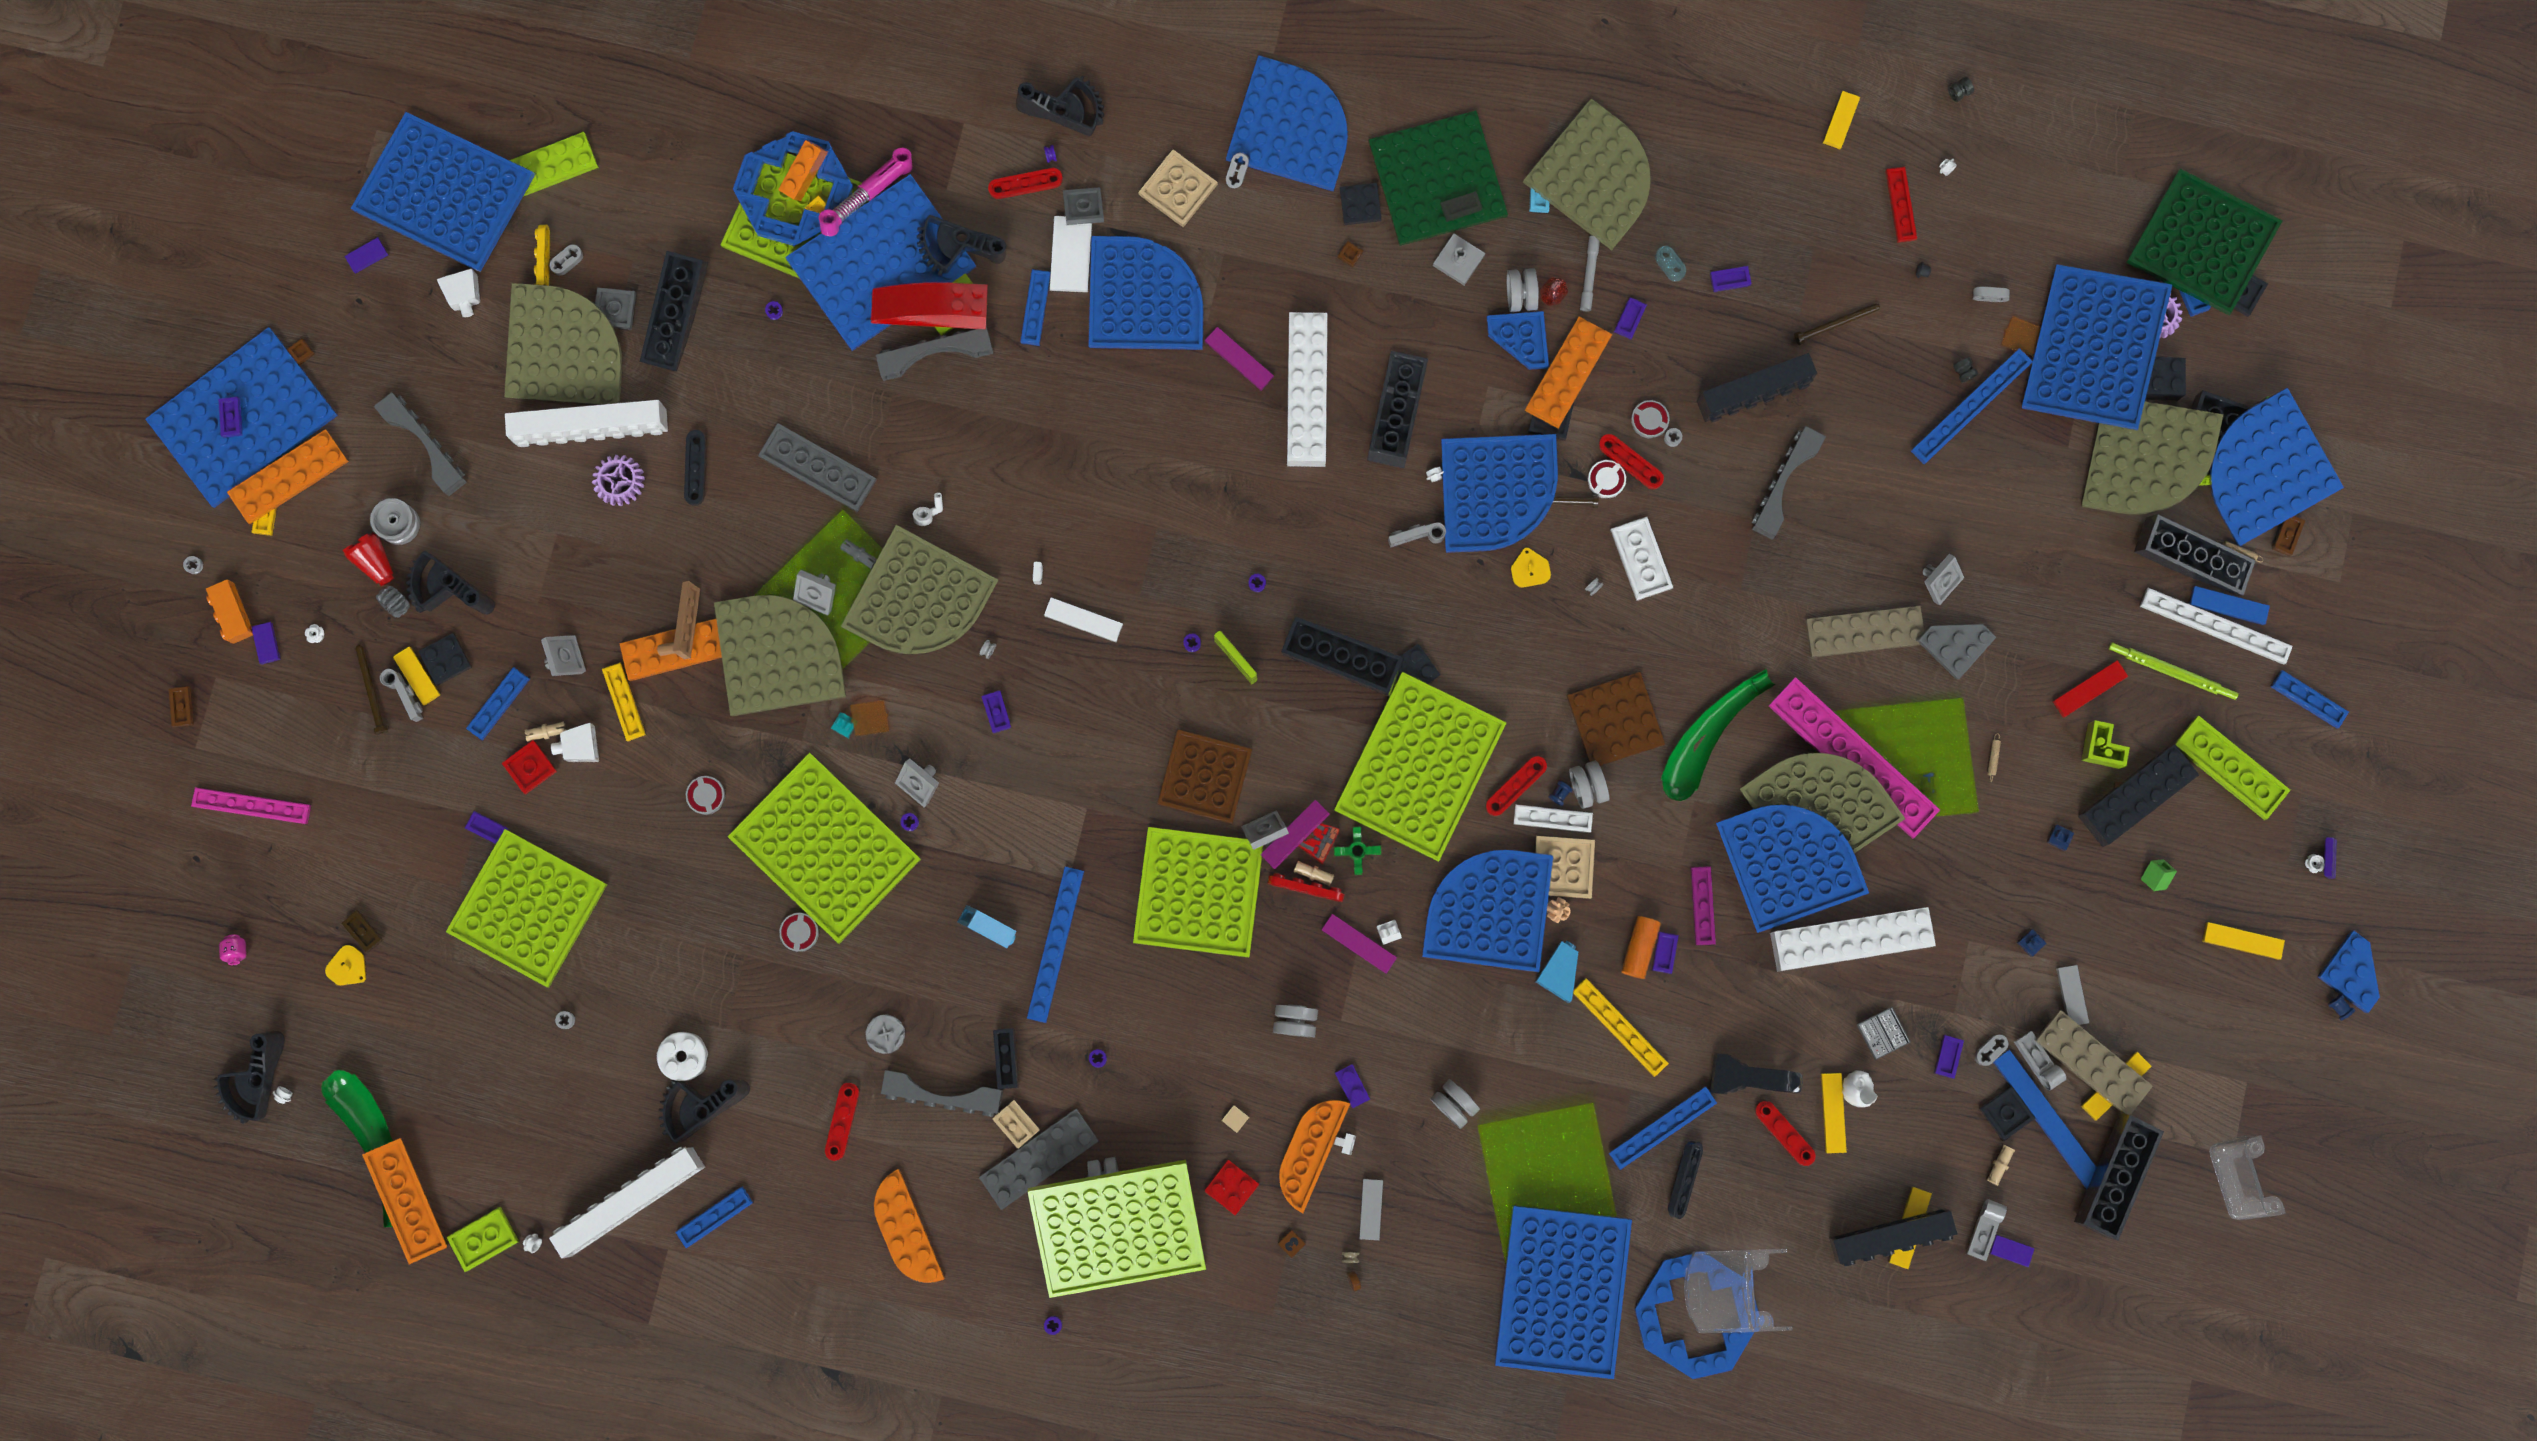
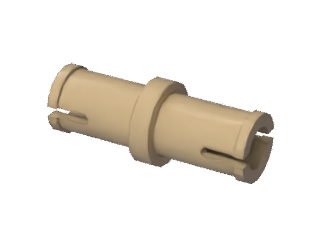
(545, 731)
(1313, 873)
(2000, 1165)

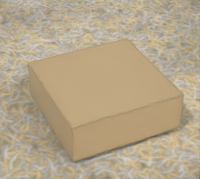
(1235, 1119)

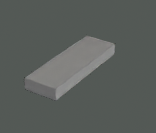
(2072, 994)
(1371, 1209)

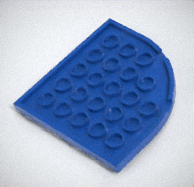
(1291, 125)
(1142, 297)
(2269, 468)
(1496, 489)
(1789, 863)
(1491, 911)

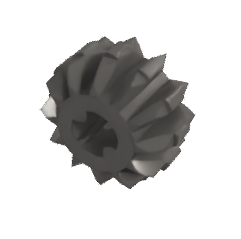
(393, 601)

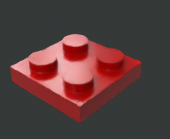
(529, 767)
(1231, 1187)

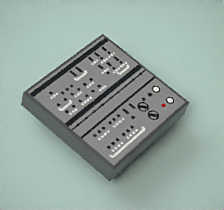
(1883, 1033)

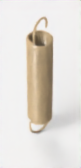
(2246, 552)
(1994, 757)

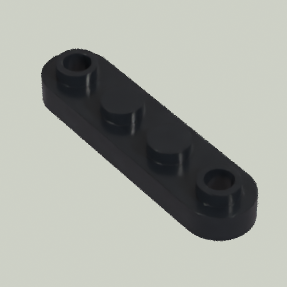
(695, 468)
(1685, 1179)

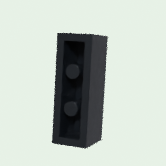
(1006, 1058)

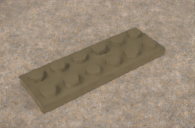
(1864, 631)
(2093, 1063)

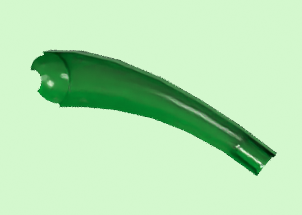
(1684, 765)
(359, 1112)

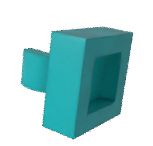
(843, 725)

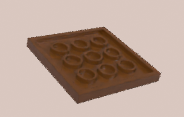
(1616, 719)
(1204, 776)

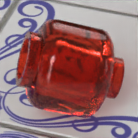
(1553, 291)

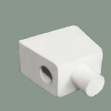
(461, 291)
(578, 744)

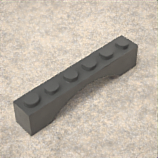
(896, 362)
(444, 473)
(1771, 516)
(901, 1085)

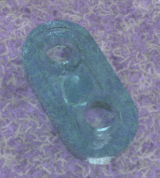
(1669, 263)

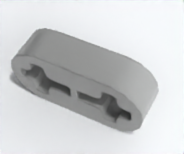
(1233, 168)
(566, 259)
(1991, 294)
(1988, 1046)

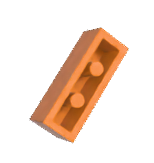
(803, 170)
(229, 611)

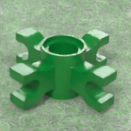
(1347, 851)

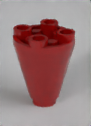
(370, 558)

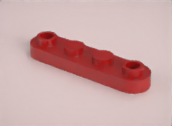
(1025, 183)
(1631, 461)
(1516, 786)
(1314, 889)
(842, 1121)
(1785, 1133)

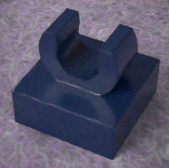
(2060, 837)
(2031, 943)

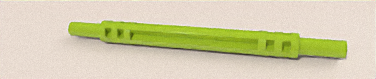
(2173, 671)

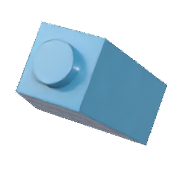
(987, 926)
(1560, 971)

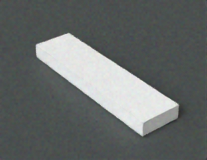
(1083, 619)
(1553, 818)

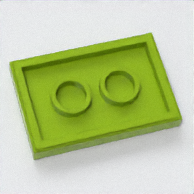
(1235, 657)
(482, 1239)

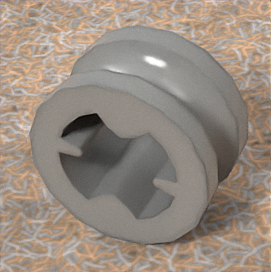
(1678, 435)
(193, 571)
(1594, 586)
(987, 649)
(571, 1020)

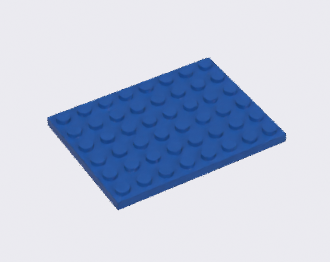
(443, 191)
(870, 252)
(2097, 347)
(276, 411)
(1563, 1292)

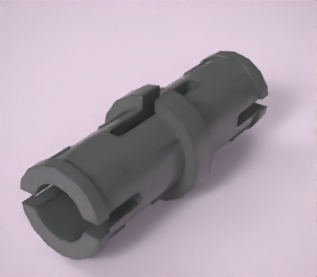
(858, 553)

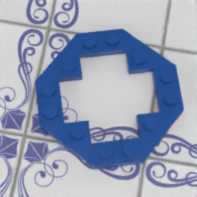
(756, 206)
(1675, 1351)

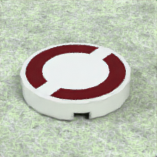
(1606, 479)

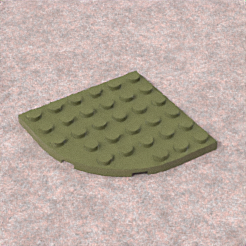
(1595, 174)
(560, 348)
(2151, 465)
(917, 597)
(776, 655)
(1831, 788)

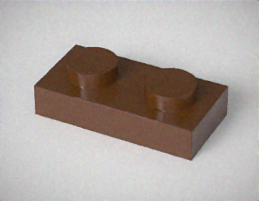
(2288, 535)
(181, 707)

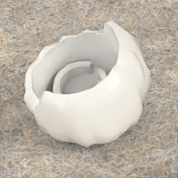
(1859, 1089)

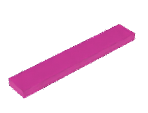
(251, 805)

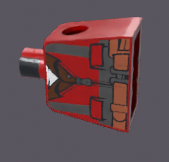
(1320, 842)

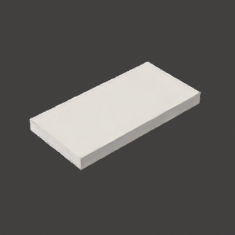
(1070, 256)
(1641, 558)

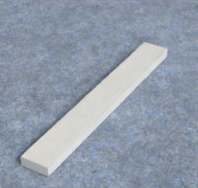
(2216, 626)

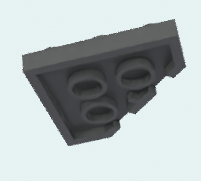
(1956, 645)

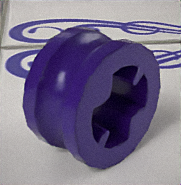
(1050, 153)
(773, 304)
(1262, 580)
(1186, 644)
(913, 826)
(1098, 1064)
(1049, 1330)

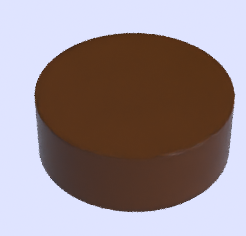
(1354, 1281)

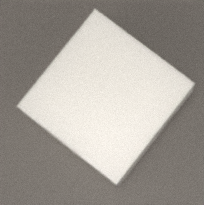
(1037, 573)

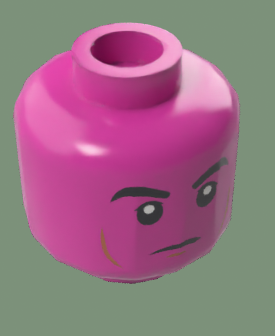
(232, 949)

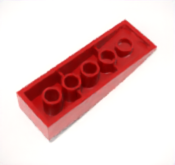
(931, 305)

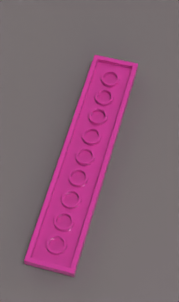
(1833, 736)

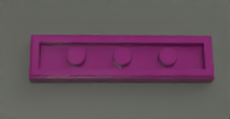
(1239, 358)
(1298, 832)
(1703, 905)
(1359, 944)

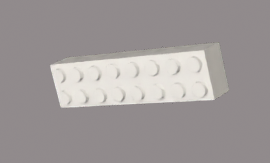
(1307, 389)
(586, 423)
(1852, 939)
(627, 1202)

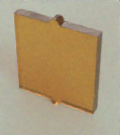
(2021, 335)
(869, 718)

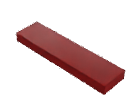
(1901, 204)
(2090, 688)

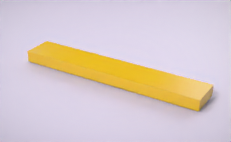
(1620, 1027)

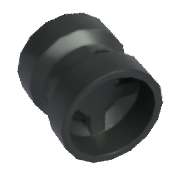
(1961, 89)
(1965, 370)

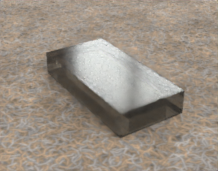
(1461, 206)

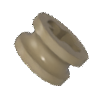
(1350, 1257)

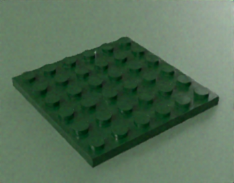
(1432, 166)
(2204, 242)

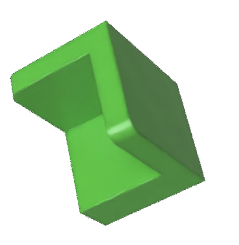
(2158, 875)

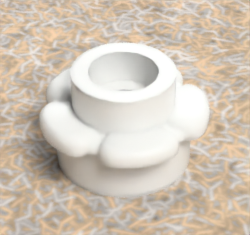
(1947, 166)
(1434, 474)
(314, 638)
(2319, 863)
(282, 1095)
(532, 1243)

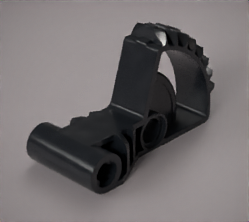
(1044, 106)
(976, 243)
(441, 590)
(264, 1058)
(1731, 1074)
(690, 1110)

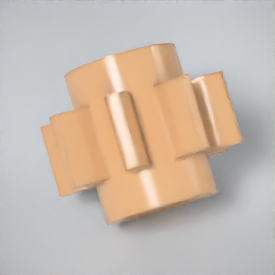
(1558, 910)

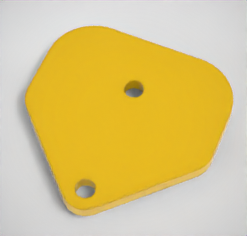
(1529, 564)
(350, 971)

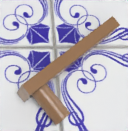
(685, 623)

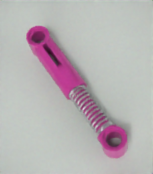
(899, 164)

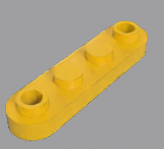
(542, 253)

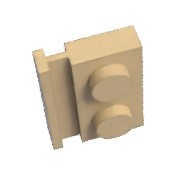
(1016, 1124)

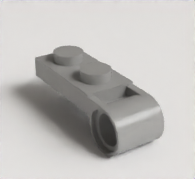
(1416, 532)
(405, 692)
(2040, 1063)
(1985, 1229)

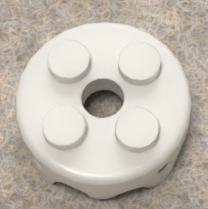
(694, 1063)

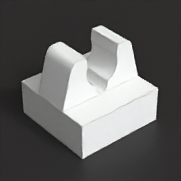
(1389, 932)
(1346, 1143)

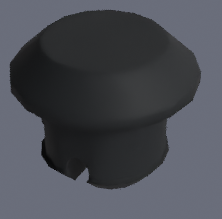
(1923, 270)

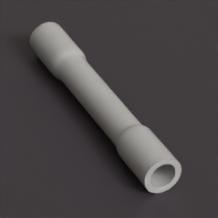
(1587, 294)

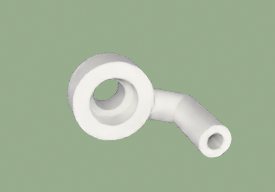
(923, 516)

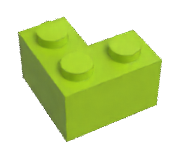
(2099, 748)

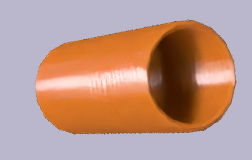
(1641, 948)

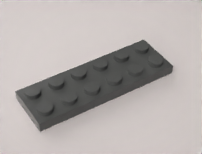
(817, 467)
(1038, 1159)

